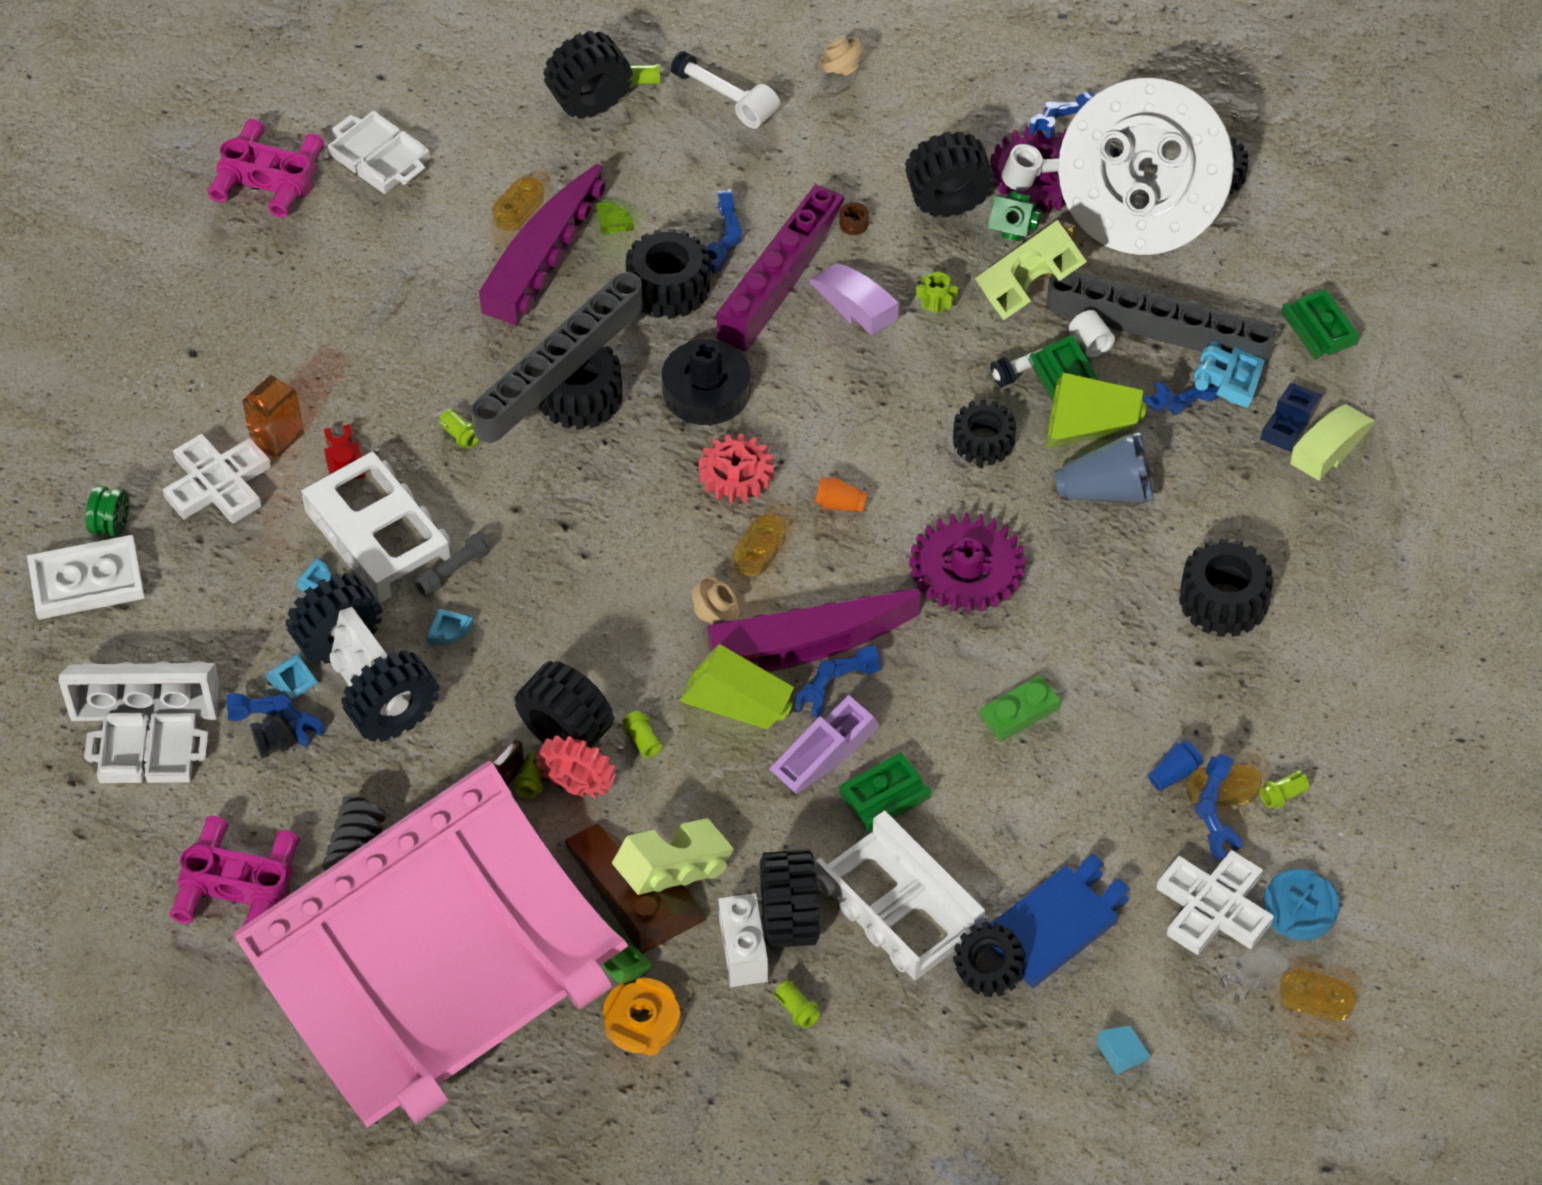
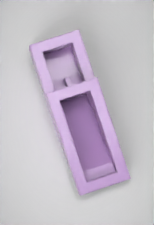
(856, 297)
(825, 745)

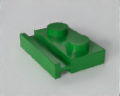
(1320, 324)
(1060, 358)
(887, 787)

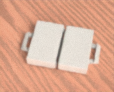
(378, 151)
(129, 743)

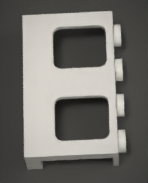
(353, 531)
(919, 886)

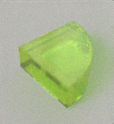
(613, 218)

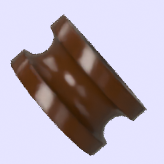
(856, 210)

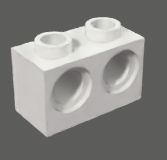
(743, 940)

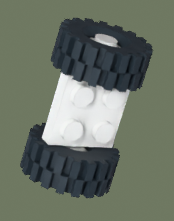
(383, 689)

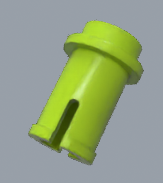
(645, 74)
(458, 428)
(638, 728)
(529, 783)
(1277, 793)
(803, 1011)

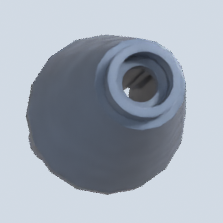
(1108, 473)

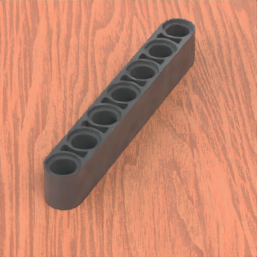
(1158, 315)
(557, 357)

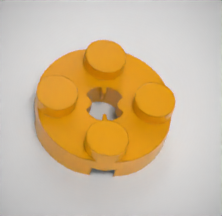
(645, 1036)

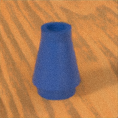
(1175, 765)

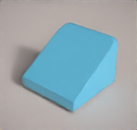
(292, 677)
(1122, 1048)

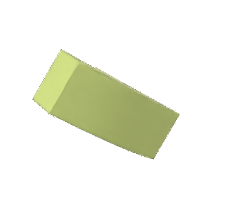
(1330, 441)

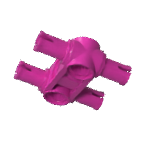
(266, 168)
(232, 874)

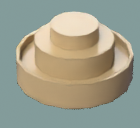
(842, 56)
(714, 601)

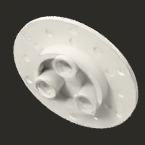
(1183, 192)

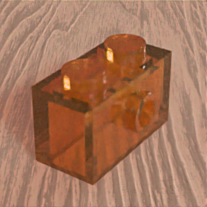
(273, 416)

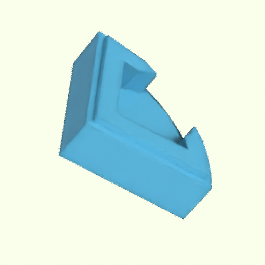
(316, 571)
(448, 627)

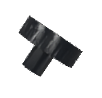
(703, 365)

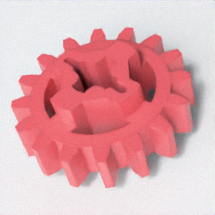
(736, 468)
(575, 766)

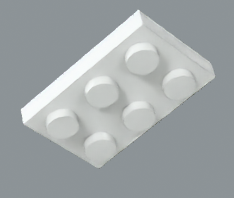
(85, 577)

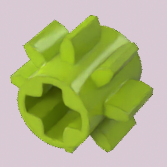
(936, 292)

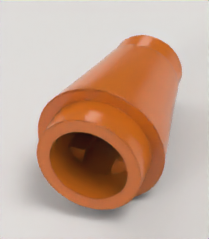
(840, 496)

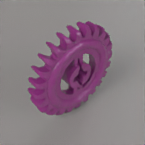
(1046, 186)
(967, 563)

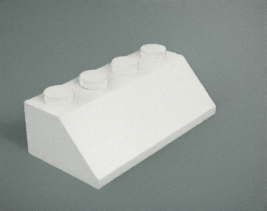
(149, 689)

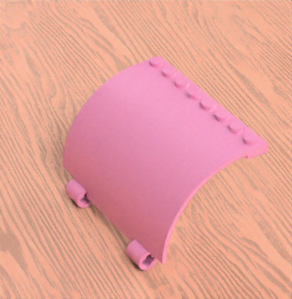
(429, 948)

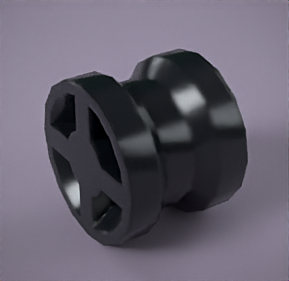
(269, 736)

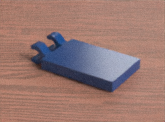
(1062, 918)

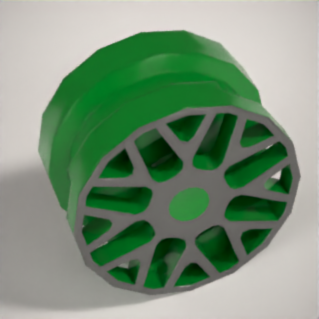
(107, 511)

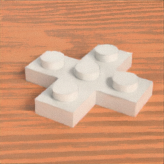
(216, 478)
(1214, 902)

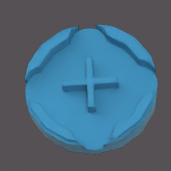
(1301, 904)

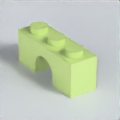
(1009, 279)
(693, 855)

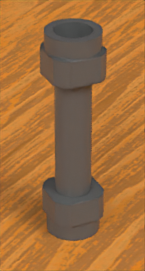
(430, 580)

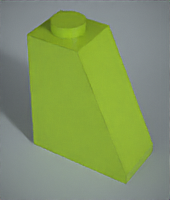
(1091, 410)
(737, 690)

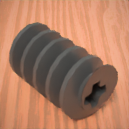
(357, 824)

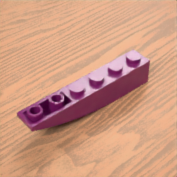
(539, 248)
(777, 269)
(814, 632)

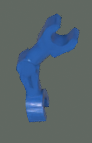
(1052, 110)
(733, 232)
(1175, 404)
(865, 661)
(240, 707)
(1205, 808)

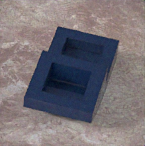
(1291, 417)

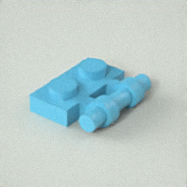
(1237, 380)

